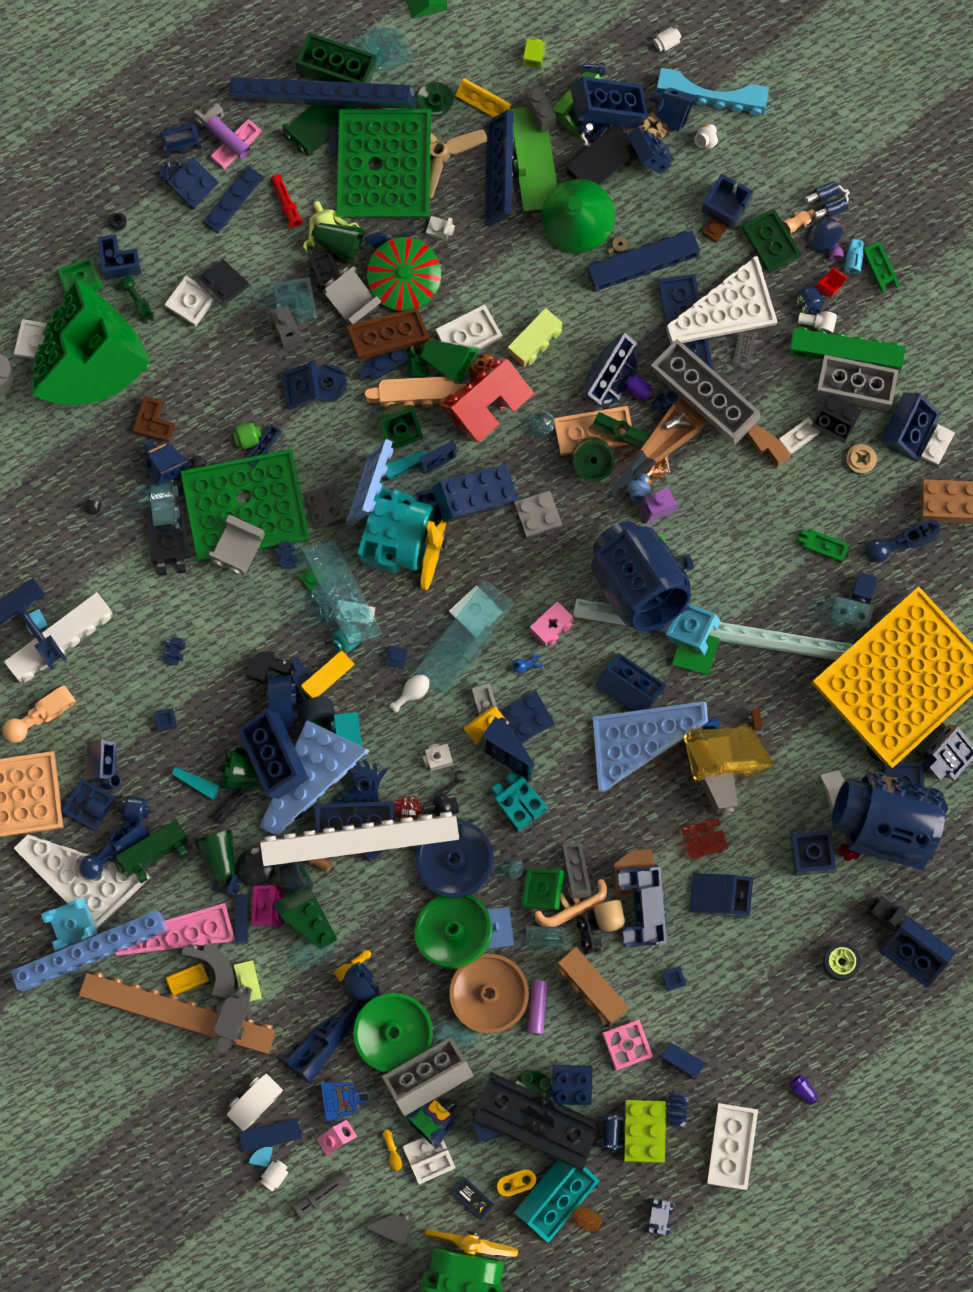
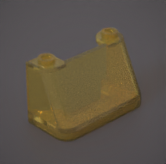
(726, 752)

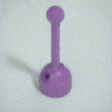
(836, 252)

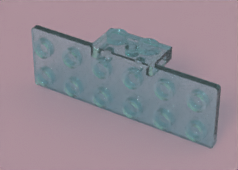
(340, 594)
(465, 636)

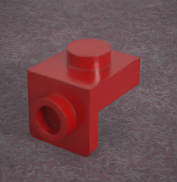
(831, 283)

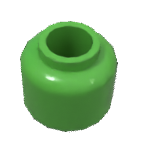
(247, 435)

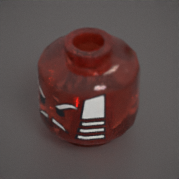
(407, 807)

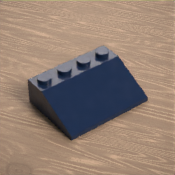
(505, 747)

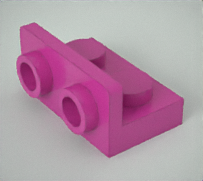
(263, 906)

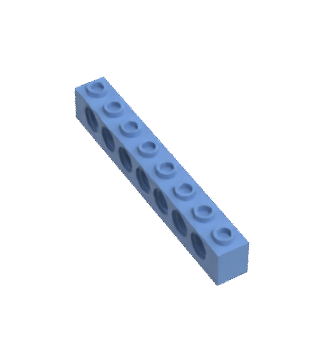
(89, 951)

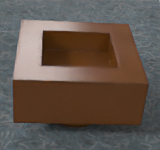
(714, 230)
(754, 720)

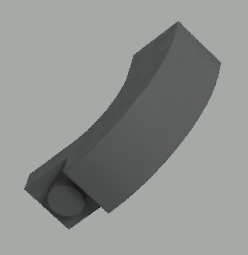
(219, 965)

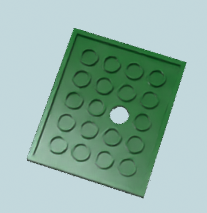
(403, 145)
(273, 505)

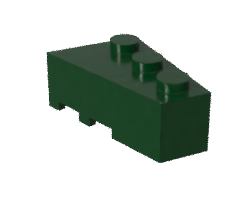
(306, 916)

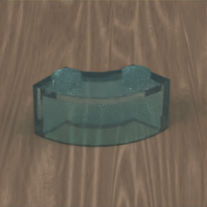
(164, 503)

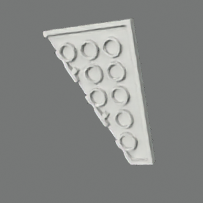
(730, 308)
(60, 870)

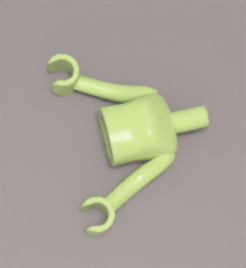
(323, 216)

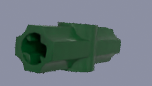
(609, 426)

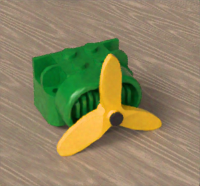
(464, 1270)

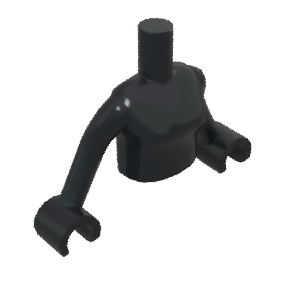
(444, 802)

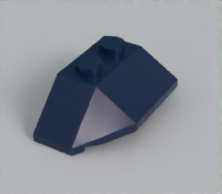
(612, 370)

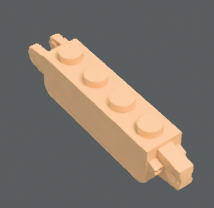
(412, 391)

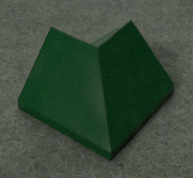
(400, 425)

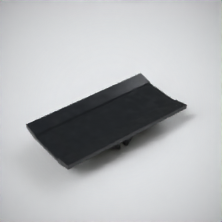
(536, 1121)

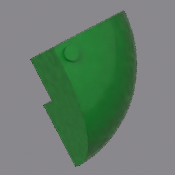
(86, 351)

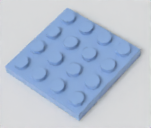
(369, 482)

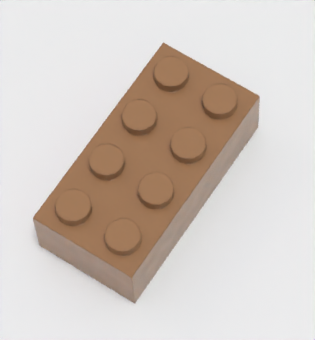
(946, 501)
(592, 987)

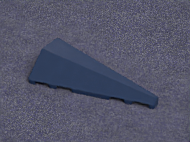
(311, 1055)

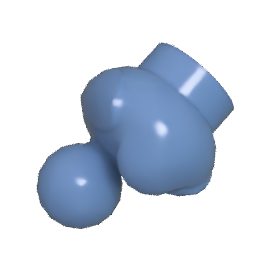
(640, 488)

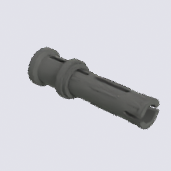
(300, 1208)

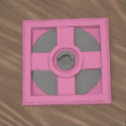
(627, 1045)

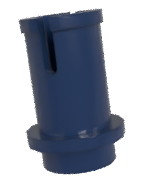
(594, 68)

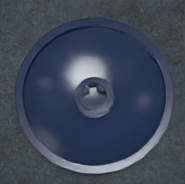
(456, 866)

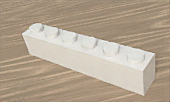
(65, 634)

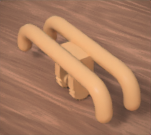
(577, 909)

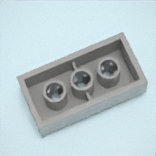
(863, 373)
(427, 1076)

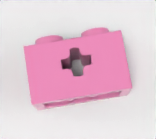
(555, 614)

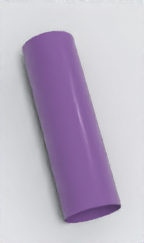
(228, 137)
(537, 1007)

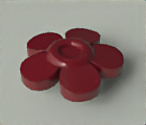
(848, 854)

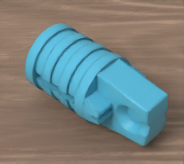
(854, 257)

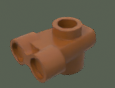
(478, 365)

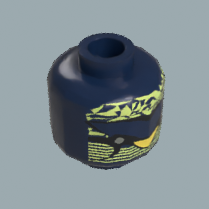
(810, 300)

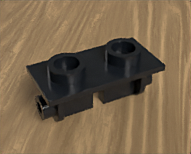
(586, 924)

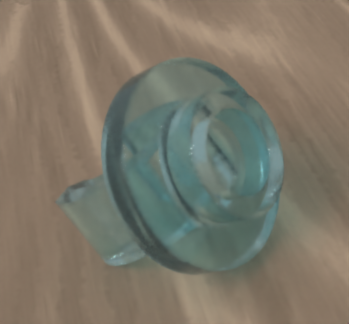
(515, 869)

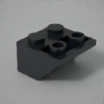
(836, 418)

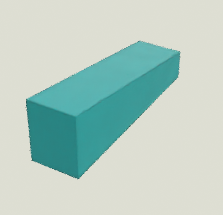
(403, 465)
(201, 785)

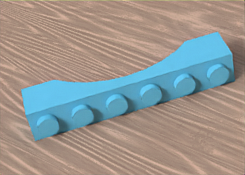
(749, 99)

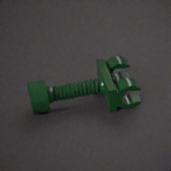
(142, 306)

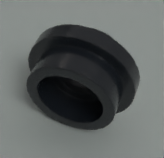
(117, 216)

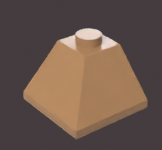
(635, 858)

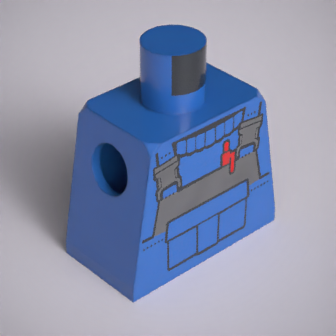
(341, 1100)

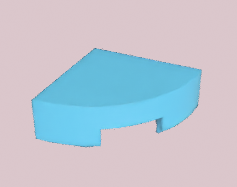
(262, 1157)

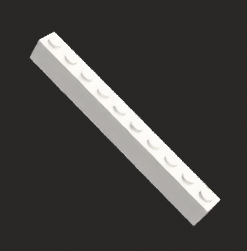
(360, 839)

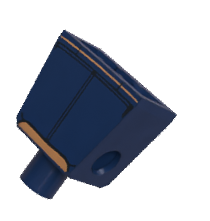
(163, 462)

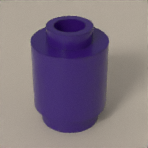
(638, 388)

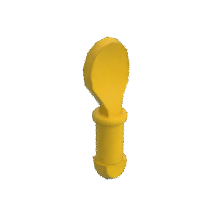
(394, 1159)

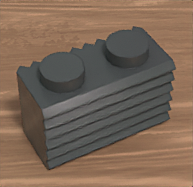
(540, 109)

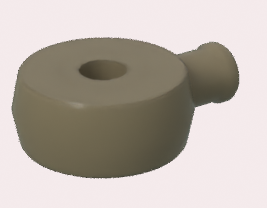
(616, 248)

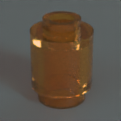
(587, 1219)

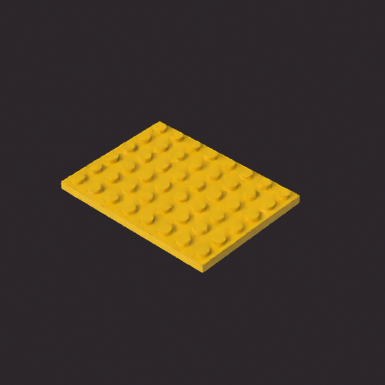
(901, 678)

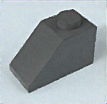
(393, 1227)

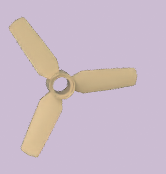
(453, 146)

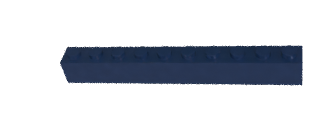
(321, 93)

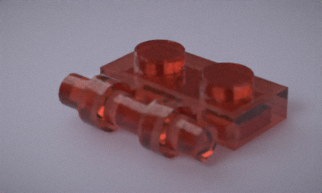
(706, 844)

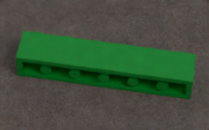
(819, 343)

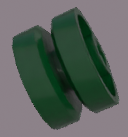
(592, 447)

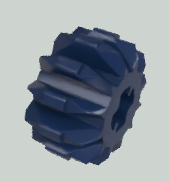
(677, 1110)

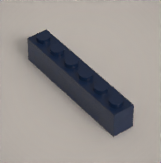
(643, 260)

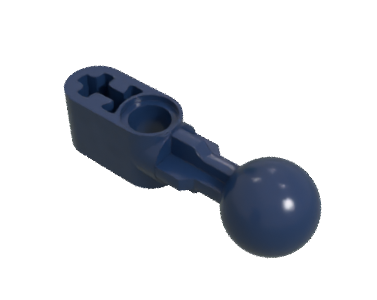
(879, 550)
(126, 836)

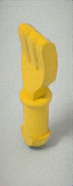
(340, 972)

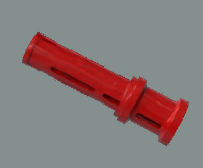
(288, 208)

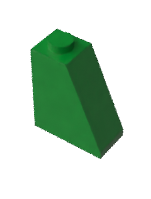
(450, 357)

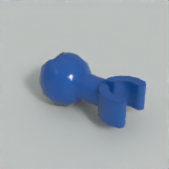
(523, 665)

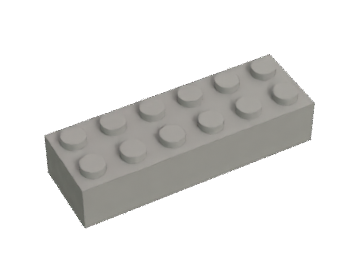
(705, 391)

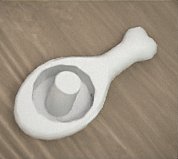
(414, 689)

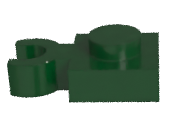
(416, 365)

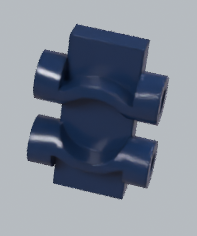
(168, 172)
(664, 402)
(286, 551)
(174, 654)

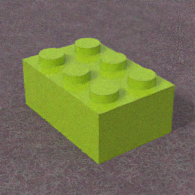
(644, 1131)

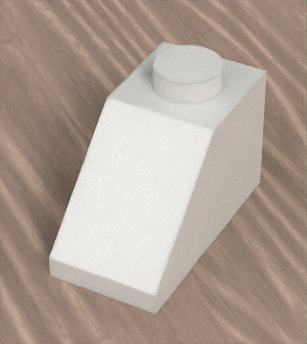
(832, 783)

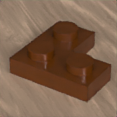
(149, 424)

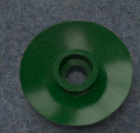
(434, 91)

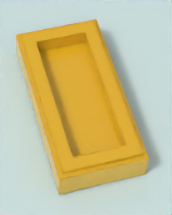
(187, 979)

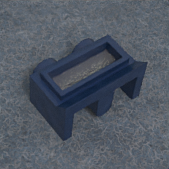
(180, 138)

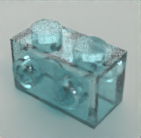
(851, 612)

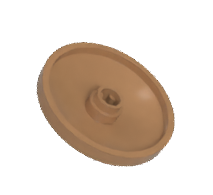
(489, 994)

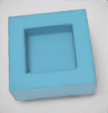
(38, 619)

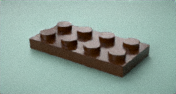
(387, 334)

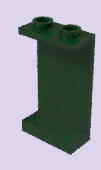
(313, 127)

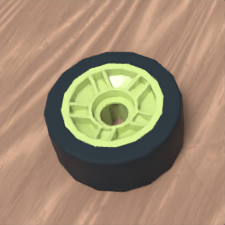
(841, 951)

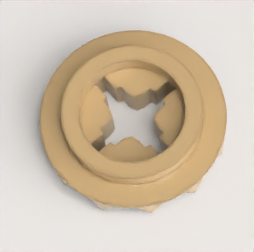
(661, 126)
(861, 450)

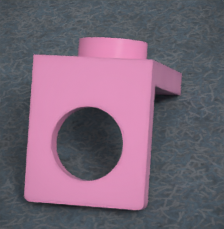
(335, 1138)

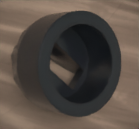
(92, 507)

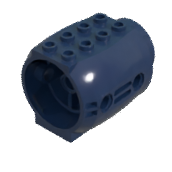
(640, 576)
(890, 818)

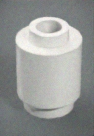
(667, 39)
(274, 1175)

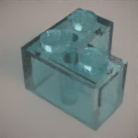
(297, 294)

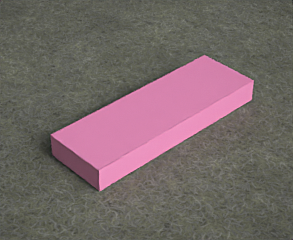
(247, 132)

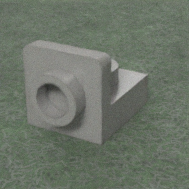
(202, 119)

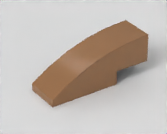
(766, 443)

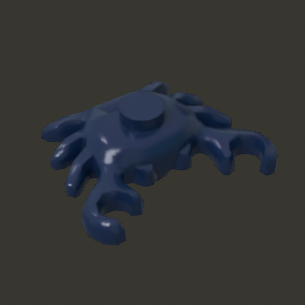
(364, 784)

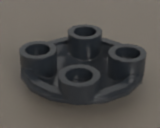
(251, 868)

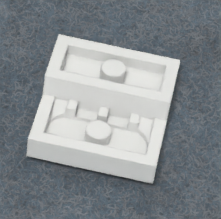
(427, 1160)

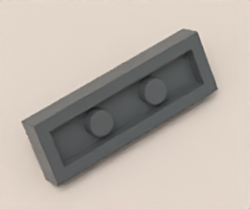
(576, 870)

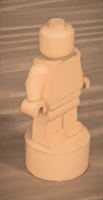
(800, 218)

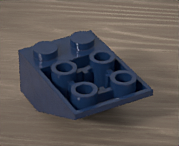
(721, 895)

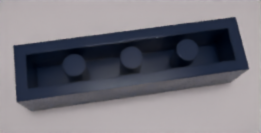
(272, 440)

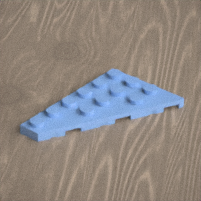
(636, 737)
(326, 761)

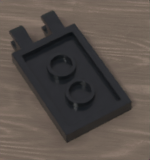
(168, 542)

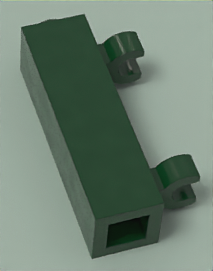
(152, 849)

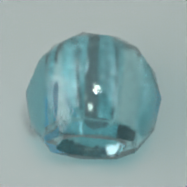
(543, 423)

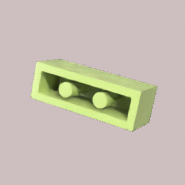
(535, 338)

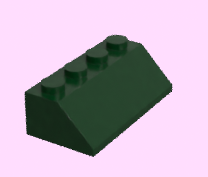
(334, 61)

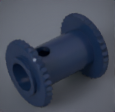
(612, 1132)

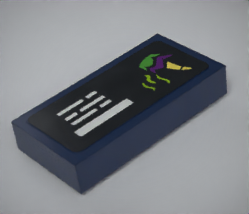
(473, 1198)

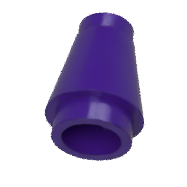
(803, 1089)

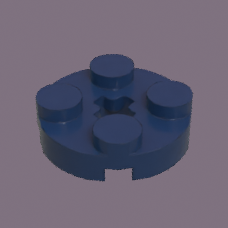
(338, 379)

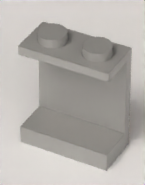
(350, 296)
(237, 546)

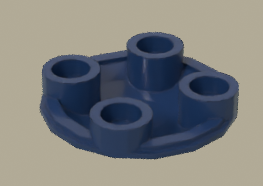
(824, 234)

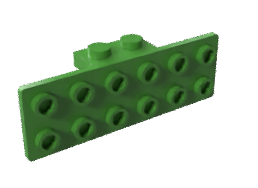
(532, 160)

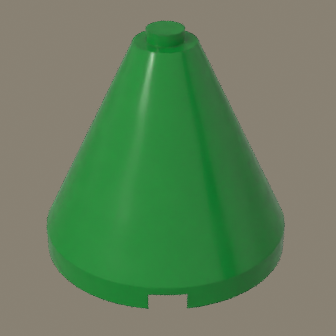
(578, 216)

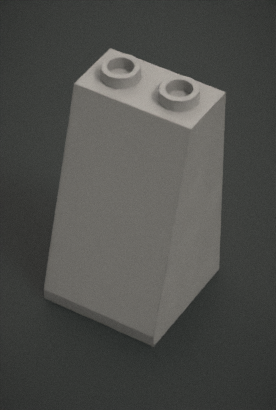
(721, 794)

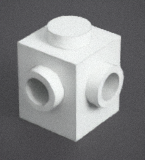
(437, 757)

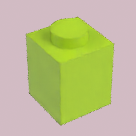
(534, 53)

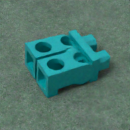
(514, 797)

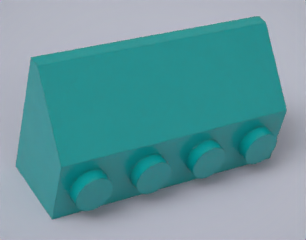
(555, 1198)

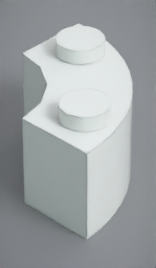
(254, 1102)

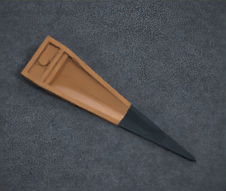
(663, 442)

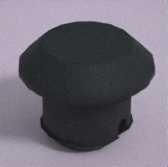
(197, 462)

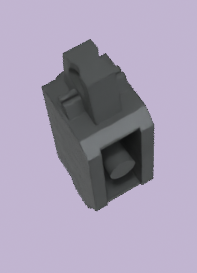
(232, 1019)

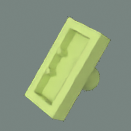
(247, 977)

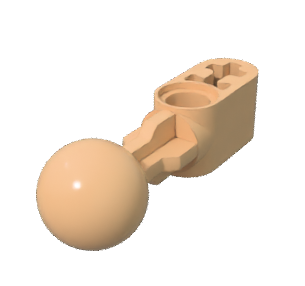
(45, 710)

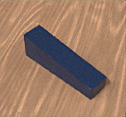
(242, 919)

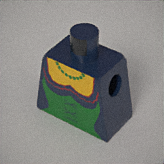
(433, 1120)

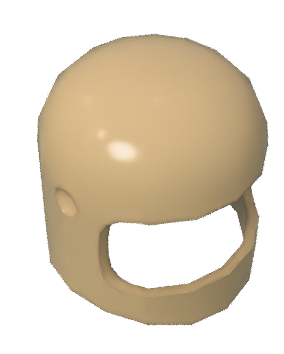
(609, 915)

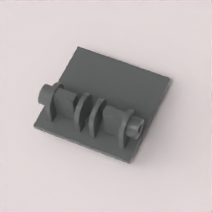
(324, 506)

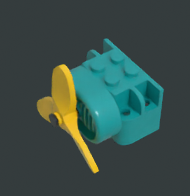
(400, 535)

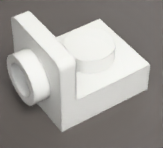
(440, 228)

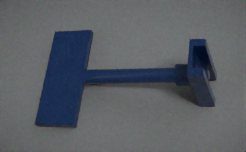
(16, 603)

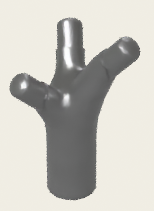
(675, 422)

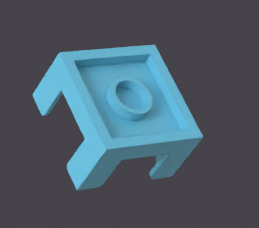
(693, 628)
(71, 923)

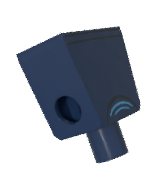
(673, 107)

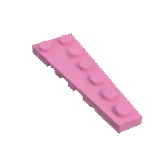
(196, 928)

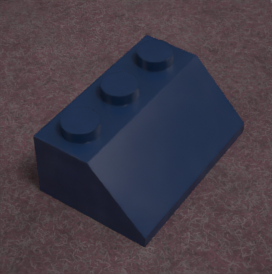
(911, 425)
(630, 684)
(918, 952)

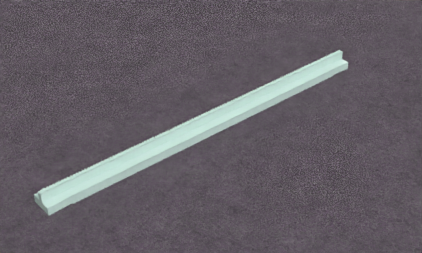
(733, 633)

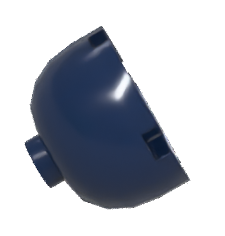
(359, 983)

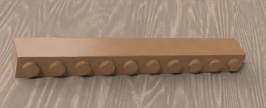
(170, 1010)

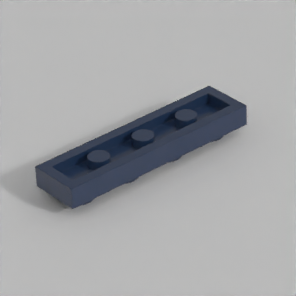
(233, 199)

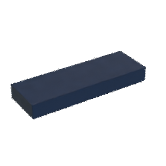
(270, 1135)

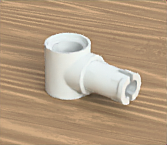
(824, 321)

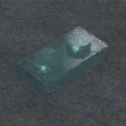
(461, 1034)

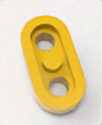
(516, 1183)

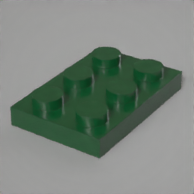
(771, 240)

